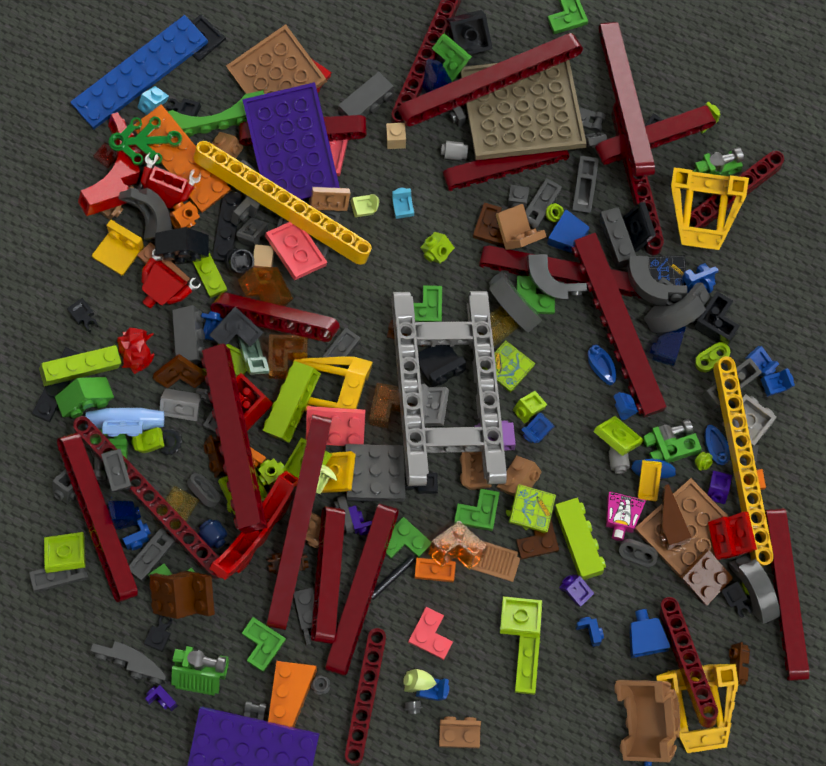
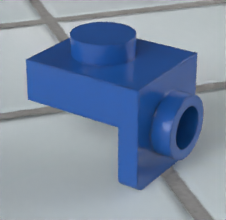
(212, 321)
(763, 361)
(777, 382)
(625, 405)
(537, 429)
(137, 539)
(596, 634)
(436, 693)

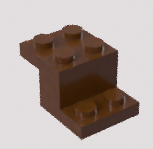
(182, 594)

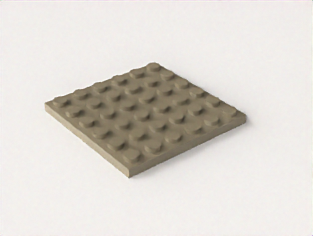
(527, 115)

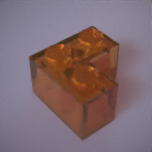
(266, 284)
(285, 349)
(384, 402)
(458, 543)

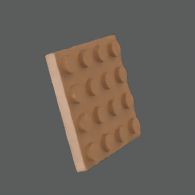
(275, 65)
(697, 511)

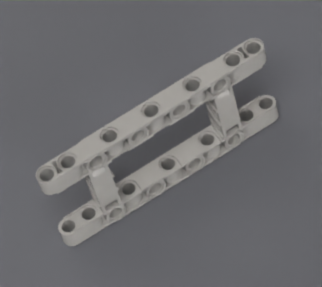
(454, 438)

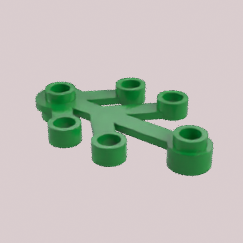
(142, 140)

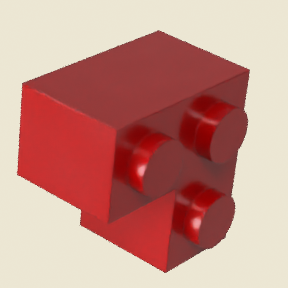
(252, 400)

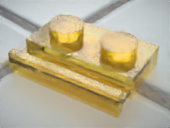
(501, 325)
(182, 503)

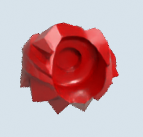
(134, 349)

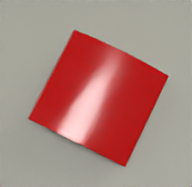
(732, 535)

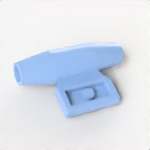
(125, 420)

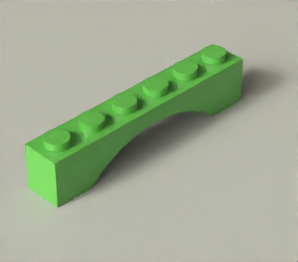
(223, 120)

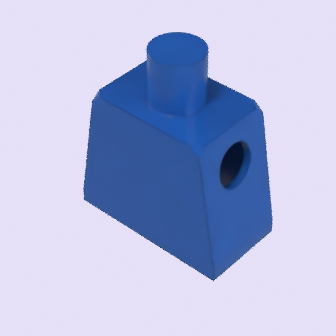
(566, 231)
(647, 636)

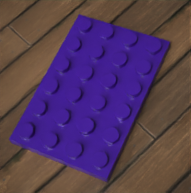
(291, 140)
(245, 741)

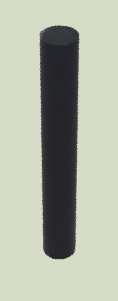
(393, 576)

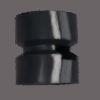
(239, 260)

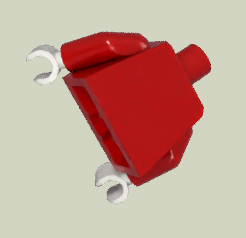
(167, 185)
(163, 283)

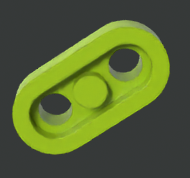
(711, 357)

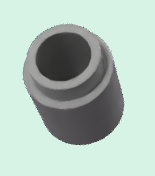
(454, 150)
(618, 462)

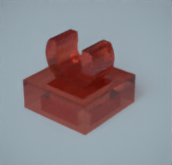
(105, 155)

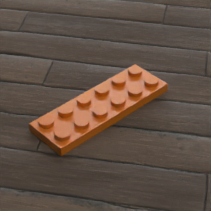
(180, 160)

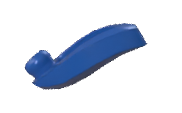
(602, 364)
(717, 445)
(666, 471)

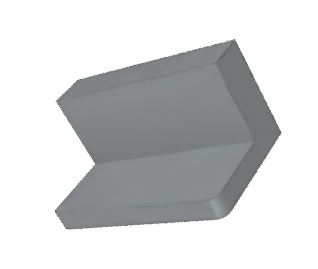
(180, 404)

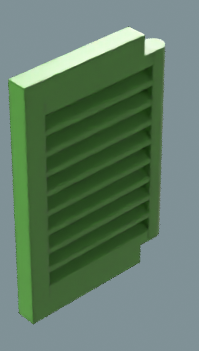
(195, 680)

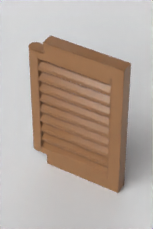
(498, 562)

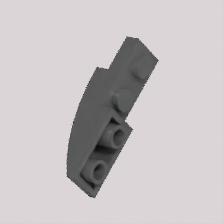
(137, 663)

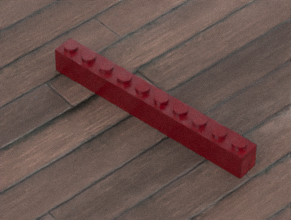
(619, 325)
(234, 439)

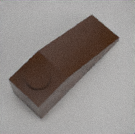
(672, 526)

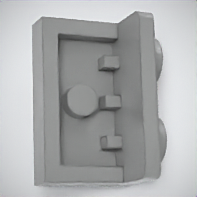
(434, 404)

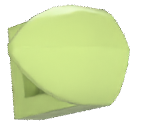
(365, 205)
(325, 474)
(418, 680)

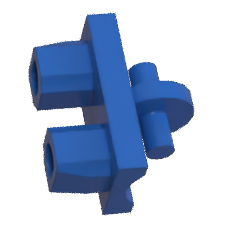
(705, 275)

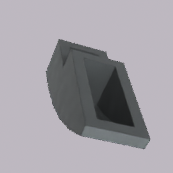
(585, 184)

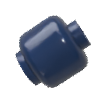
(213, 533)

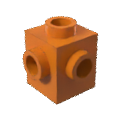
(184, 215)

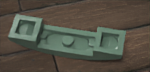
(253, 357)

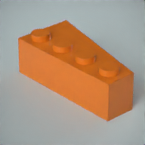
(290, 691)

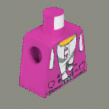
(622, 514)

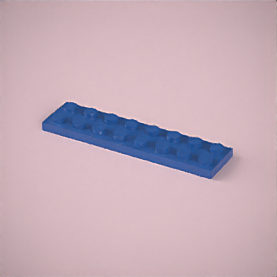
(139, 72)

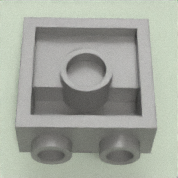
(758, 418)

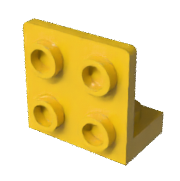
(118, 248)

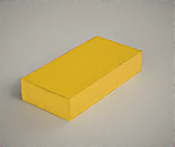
(649, 480)

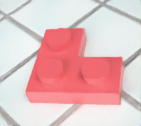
(426, 636)

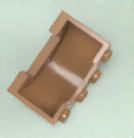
(651, 720)

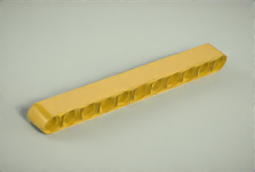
(282, 202)
(746, 452)

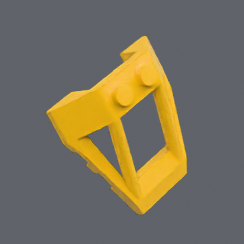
(710, 184)
(353, 383)
(710, 738)

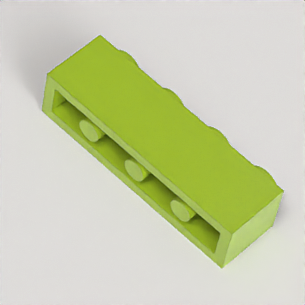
(80, 365)
(291, 401)
(579, 538)

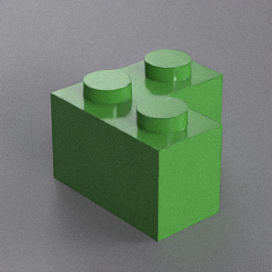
(84, 394)

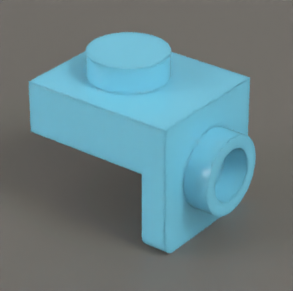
(152, 99)
(402, 203)

